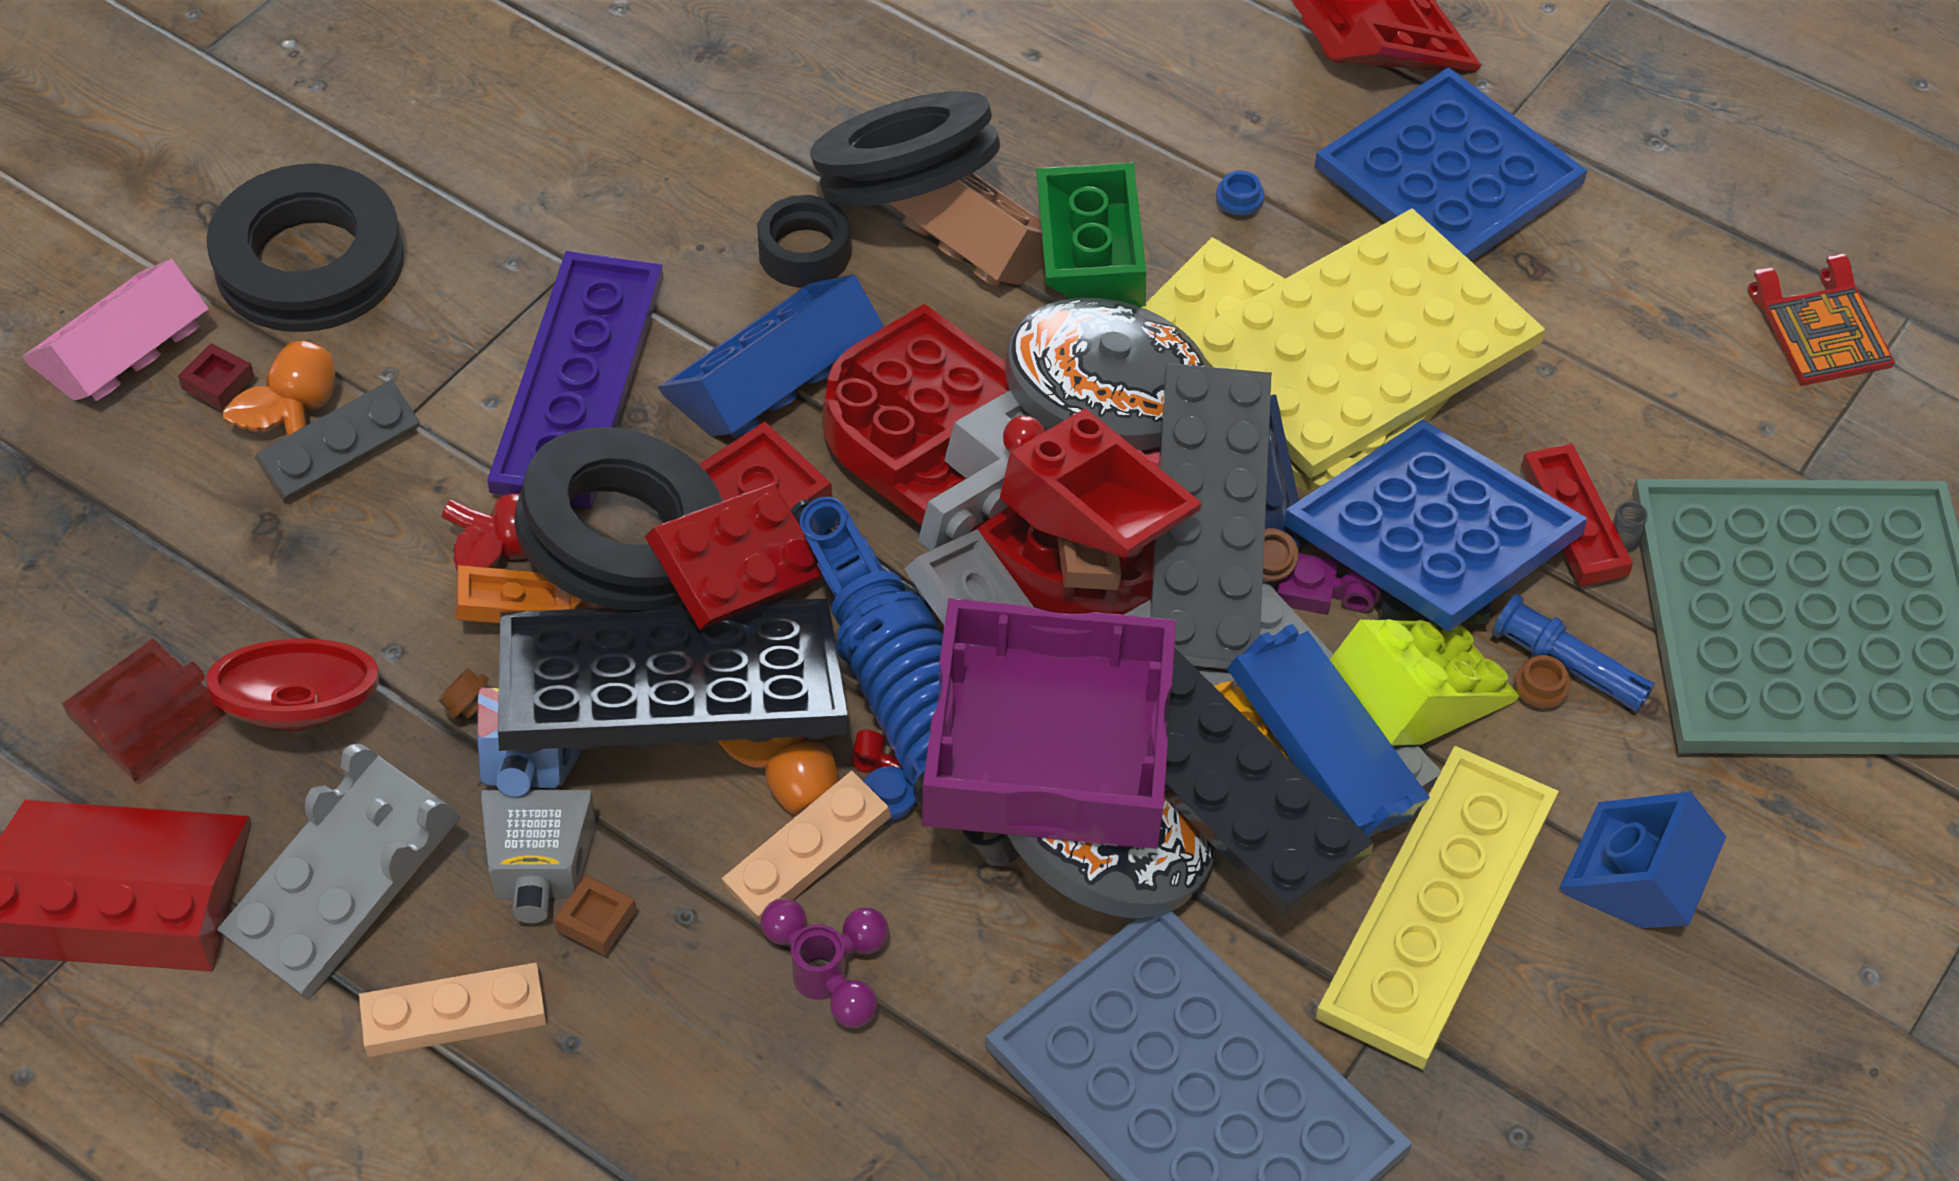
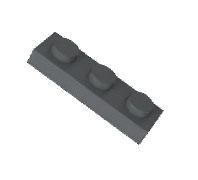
(337, 440)

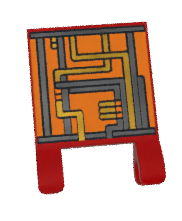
(1823, 331)

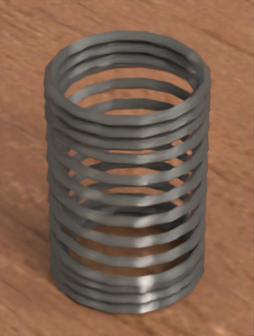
(1633, 529)

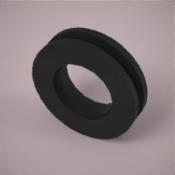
(905, 148)
(314, 297)
(577, 556)

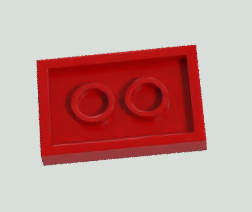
(735, 555)

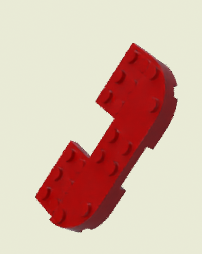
(891, 425)

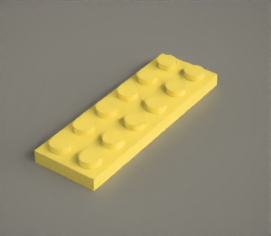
(1437, 907)

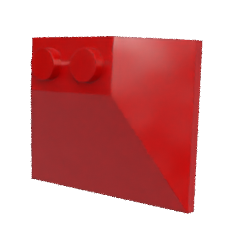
(1387, 33)

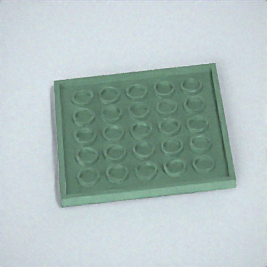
(1806, 614)

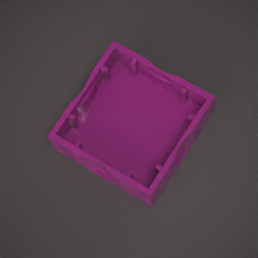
(1050, 724)

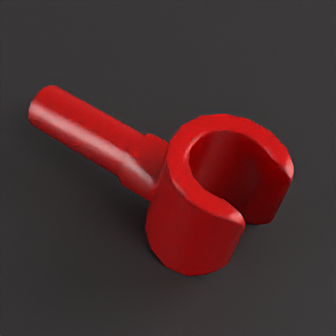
(869, 754)

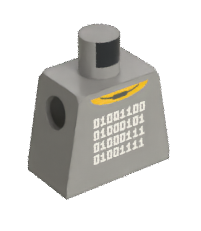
(537, 846)

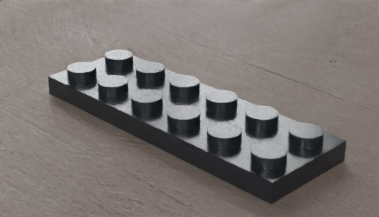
(1253, 797)

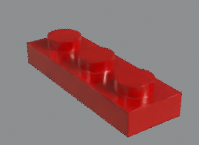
(1599, 551)

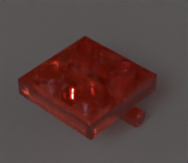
(144, 708)

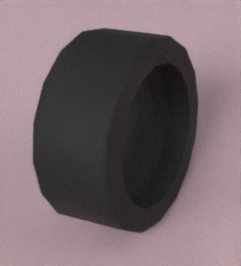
(803, 213)

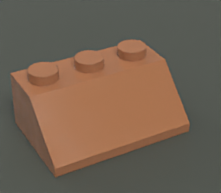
(981, 226)

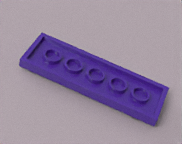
(578, 360)

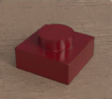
(216, 376)

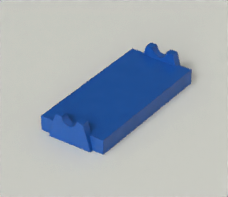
(1327, 730)

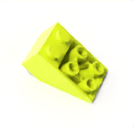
(1420, 678)

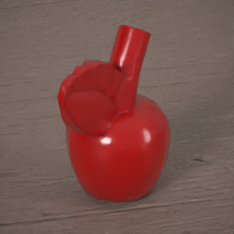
(485, 535)

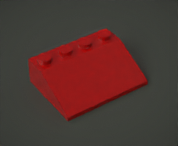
(117, 884)

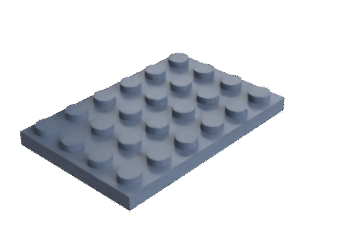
(1187, 1072)

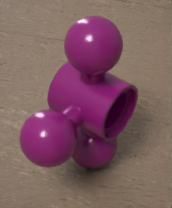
(863, 932)

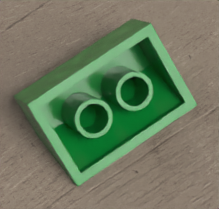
(1092, 232)

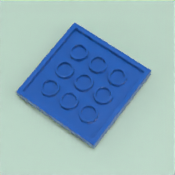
(1454, 162)
(1435, 524)

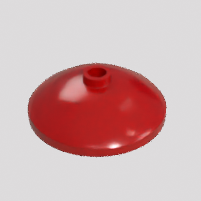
(292, 682)

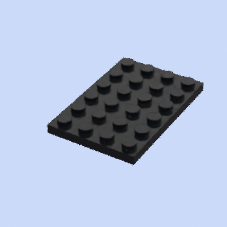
(661, 679)

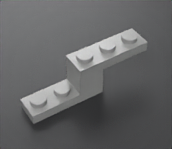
(981, 457)

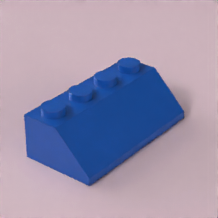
(773, 357)

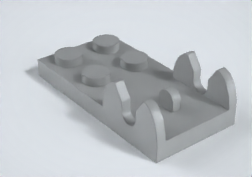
(338, 870)

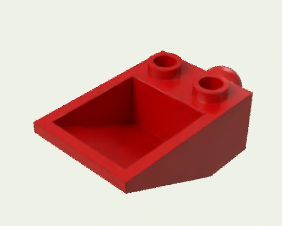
(1089, 485)

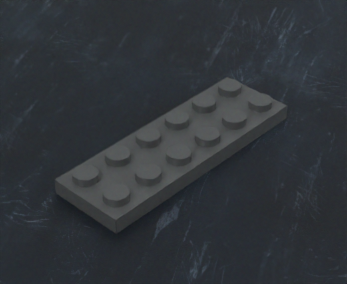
(1212, 563)

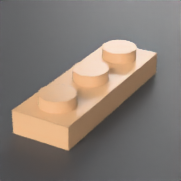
(807, 845)
(452, 1009)

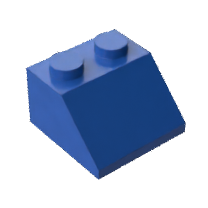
(1645, 859)

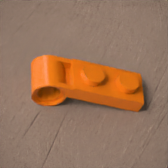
(488, 591)

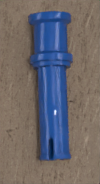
(1551, 639)

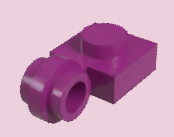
(1314, 585)

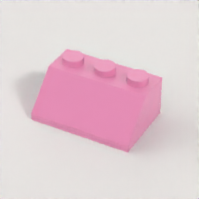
(119, 332)

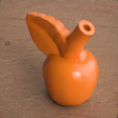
(296, 383)
(794, 767)

